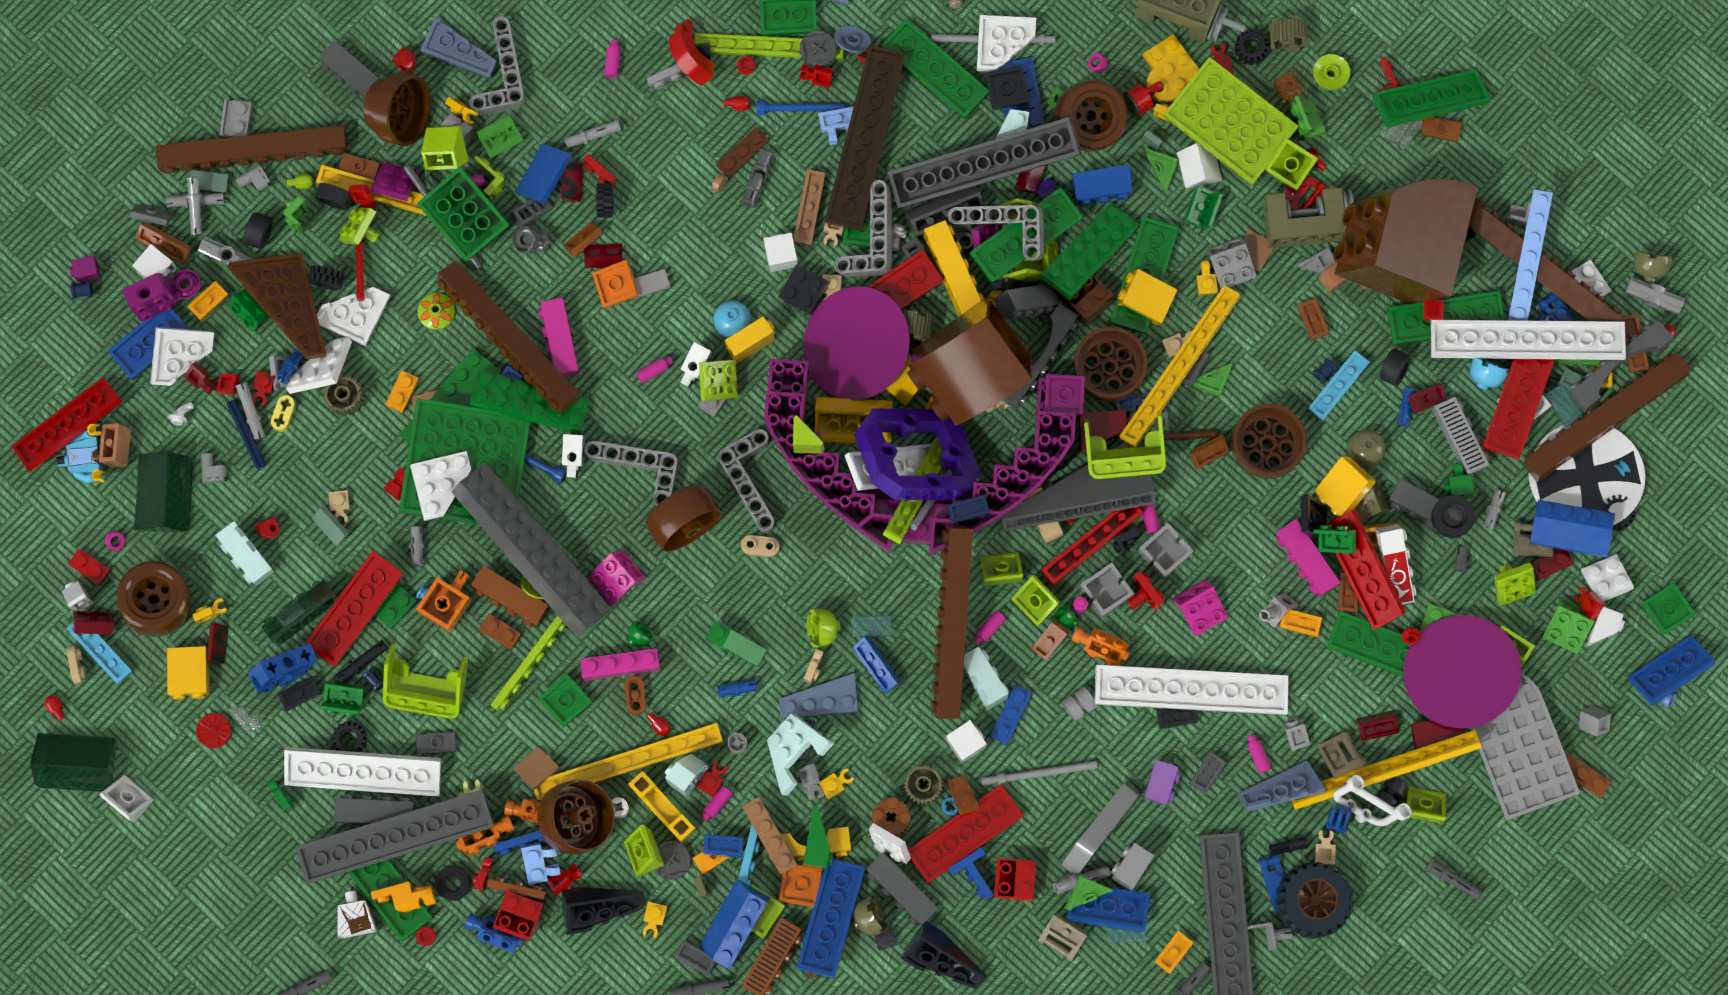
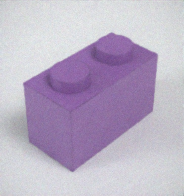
(1161, 783)

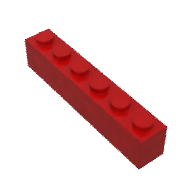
(1089, 544)

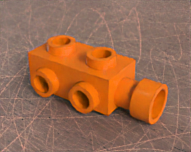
(1102, 645)
(527, 809)
(480, 837)

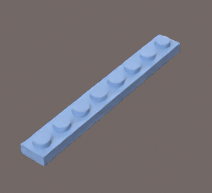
(1530, 255)

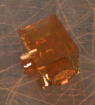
(1287, 87)

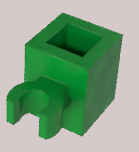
(1459, 483)

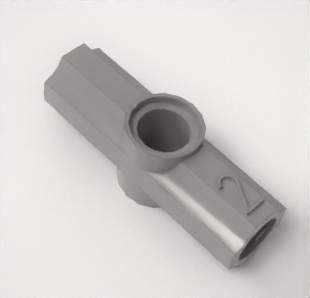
(217, 250)
(1654, 295)

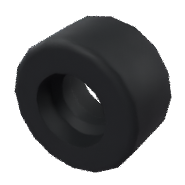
(258, 230)
(1395, 367)

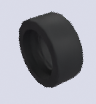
(333, 196)

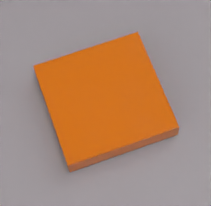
(615, 284)
(800, 885)

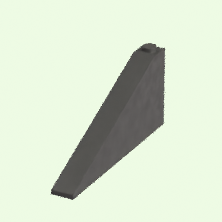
(1082, 496)

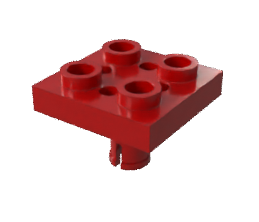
(1145, 593)

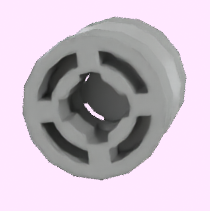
(737, 743)

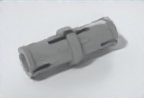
(1494, 509)
(416, 546)

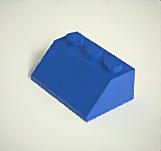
(1102, 185)

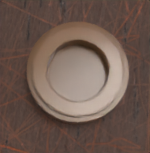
(719, 183)

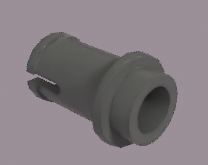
(1461, 559)

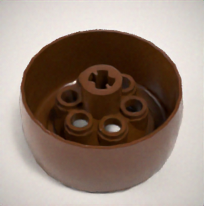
(1111, 103)
(683, 517)
(148, 622)
(593, 825)

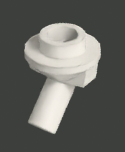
(897, 232)
(178, 417)

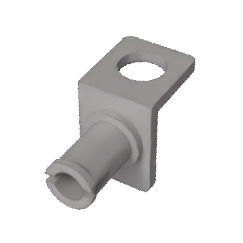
(1277, 609)
(1273, 935)

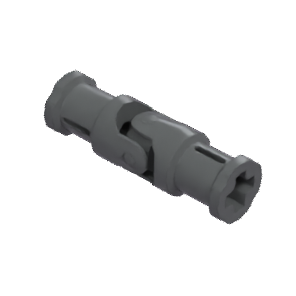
(756, 179)

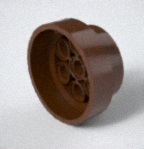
(398, 108)
(1117, 341)
(1272, 417)

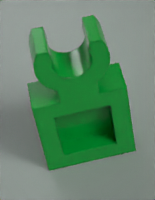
(283, 799)

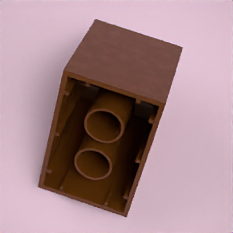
(1407, 239)
(971, 363)

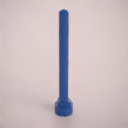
(764, 107)
(556, 473)

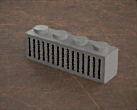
(1460, 436)

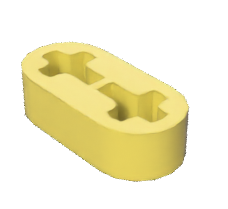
(287, 415)

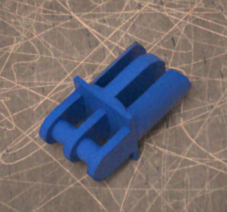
(1338, 821)

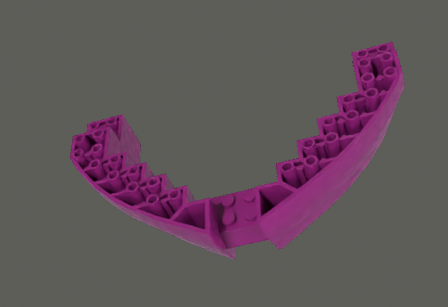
(872, 509)

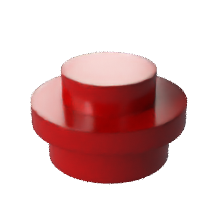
(746, 65)

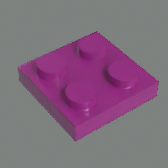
(393, 182)
(1064, 393)

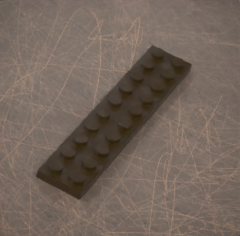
(865, 138)

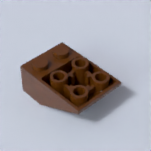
(1089, 301)

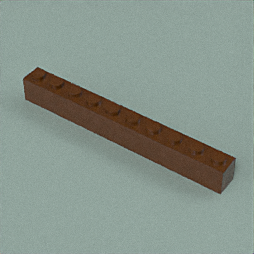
(251, 148)
(1549, 272)
(507, 337)
(1606, 417)
(952, 621)

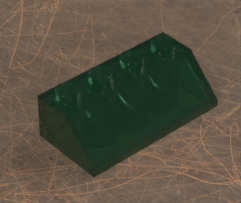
(300, 613)

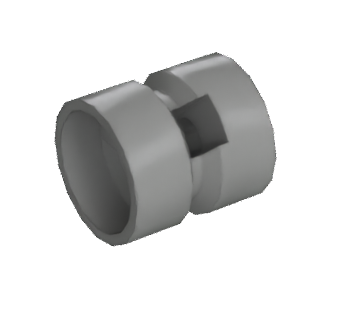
(467, 130)
(1079, 704)

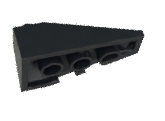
(591, 906)
(938, 953)

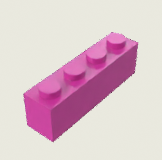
(559, 336)
(1307, 558)
(620, 664)

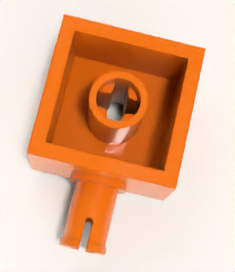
(445, 593)

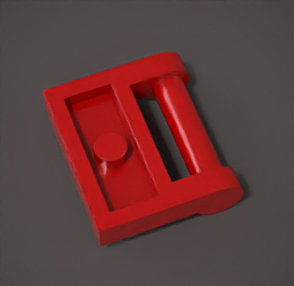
(1295, 196)

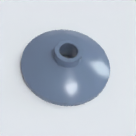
(852, 39)

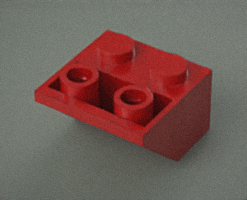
(1015, 879)
(518, 916)

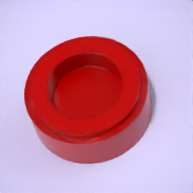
(425, 936)

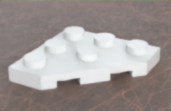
(1002, 39)
(354, 317)
(176, 351)
(323, 370)
(436, 480)

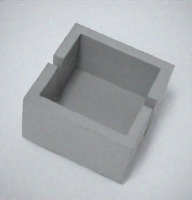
(1165, 552)
(1106, 591)
(1132, 867)

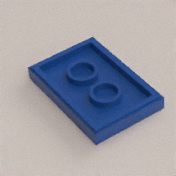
(543, 174)

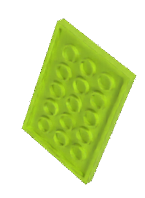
(1230, 120)

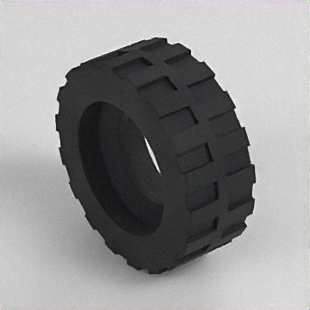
(1438, 516)

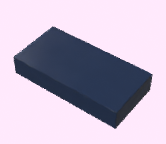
(968, 509)

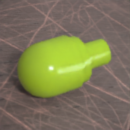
(302, 181)

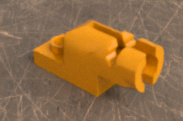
(405, 897)

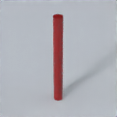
(360, 271)

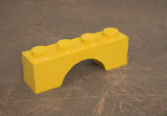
(662, 807)
(837, 839)

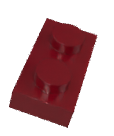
(1427, 398)
(1548, 566)

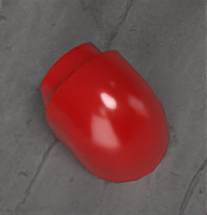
(405, 60)
(267, 529)

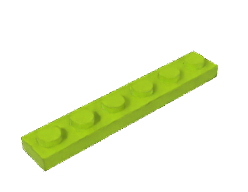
(525, 668)

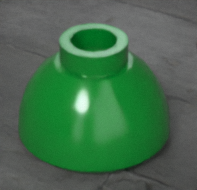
(1066, 616)
(639, 634)

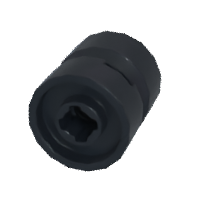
(1392, 791)

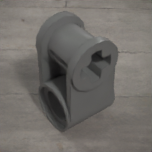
(963, 232)

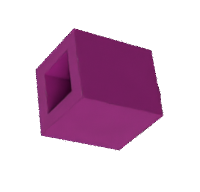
(85, 269)

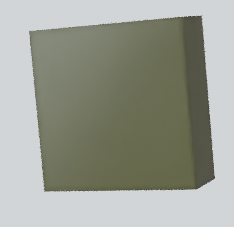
(701, 887)

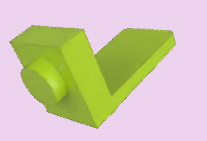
(494, 189)

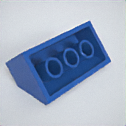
(1572, 528)
(734, 923)

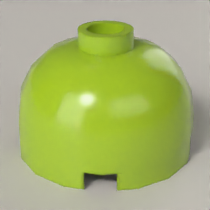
(822, 627)

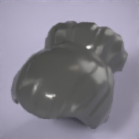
(530, 240)

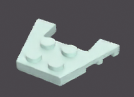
(789, 744)

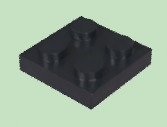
(1007, 88)
(804, 289)
(1312, 515)

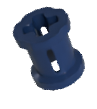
(81, 289)
(1325, 371)
(373, 679)

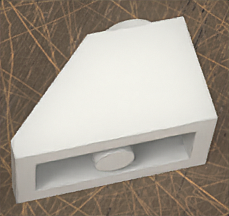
(76, 596)
(1605, 626)

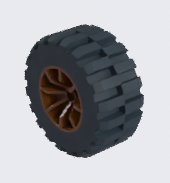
(1314, 900)

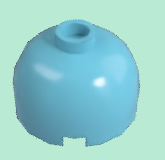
(731, 318)
(1487, 373)

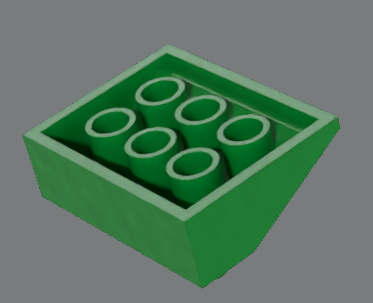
(463, 213)

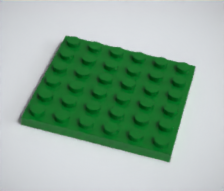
(451, 428)

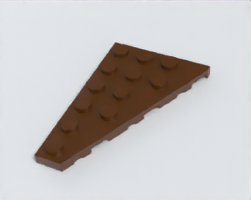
(285, 295)

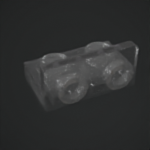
(1401, 134)
(249, 723)

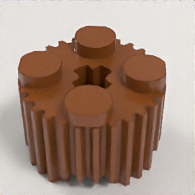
(892, 806)

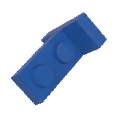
(972, 873)

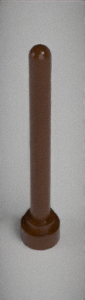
(1189, 435)

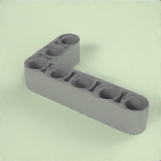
(507, 71)
(1005, 217)
(876, 237)
(639, 463)
(744, 480)
(1100, 829)

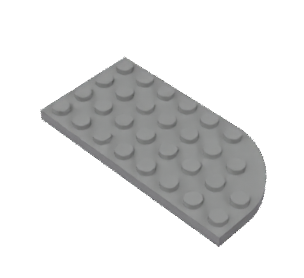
(1525, 755)

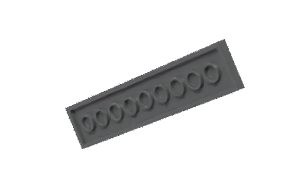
(394, 836)
(1226, 914)

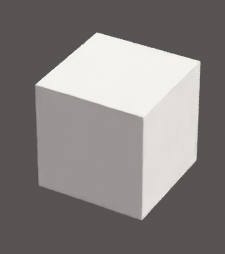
(780, 252)
(153, 262)
(966, 741)

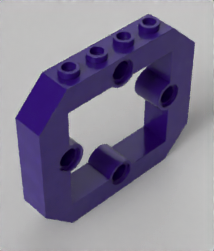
(879, 455)

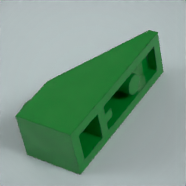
(735, 644)
(817, 848)

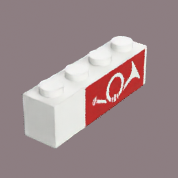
(1394, 559)

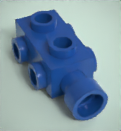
(492, 936)

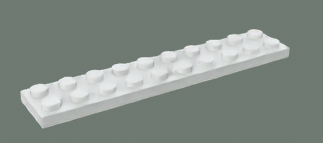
(1528, 339)
(1191, 690)

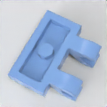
(835, 120)
(535, 865)

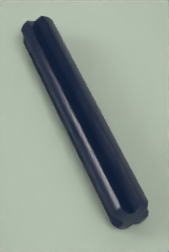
(246, 434)

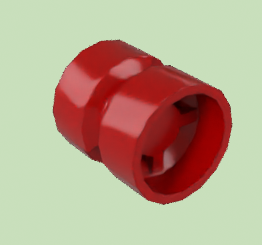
(394, 486)

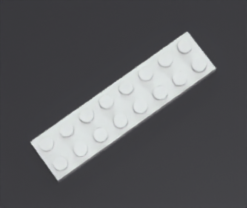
(362, 771)

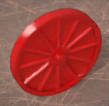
(213, 730)

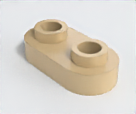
(759, 547)
(74, 657)

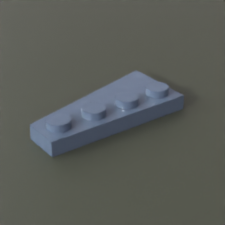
(454, 49)
(825, 699)
(1287, 786)

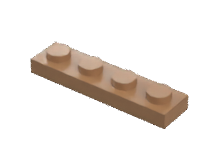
(809, 207)
(769, 835)

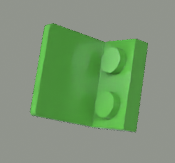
(1307, 118)
(1568, 626)

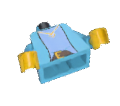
(83, 456)

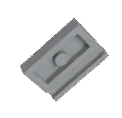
(235, 118)

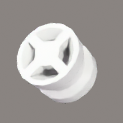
(622, 809)

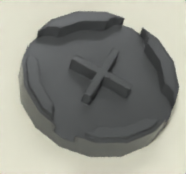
(818, 48)
(675, 859)

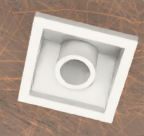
(1198, 166)
(127, 798)

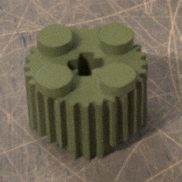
(1289, 34)
(919, 327)
(349, 404)
(925, 774)

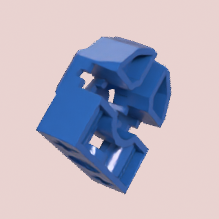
(282, 668)

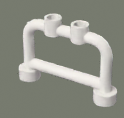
(1356, 785)

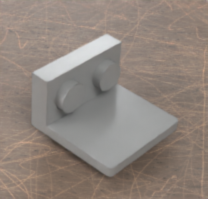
(1231, 262)

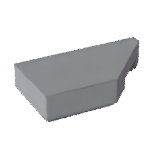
(1319, 261)

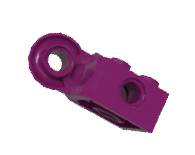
(159, 294)

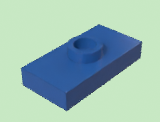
(723, 845)

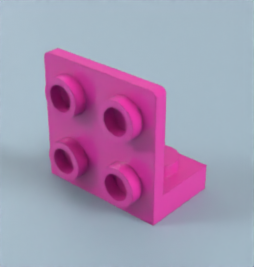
(615, 576)
(1201, 607)

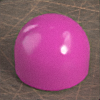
(1102, 64)
(110, 535)

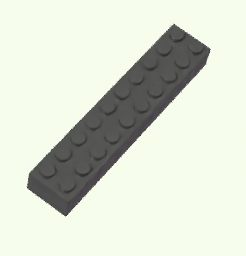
(984, 163)
(531, 550)

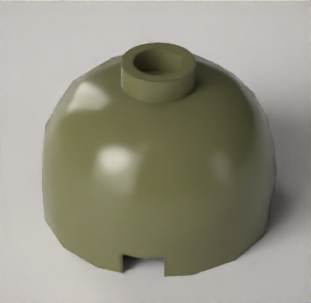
(1651, 265)
(1366, 448)
(869, 917)

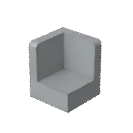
(1518, 215)
(1594, 721)

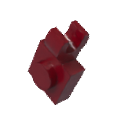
(198, 377)

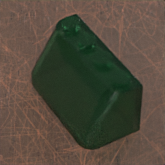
(163, 492)
(73, 762)

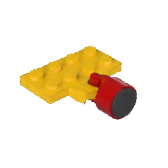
(1169, 76)

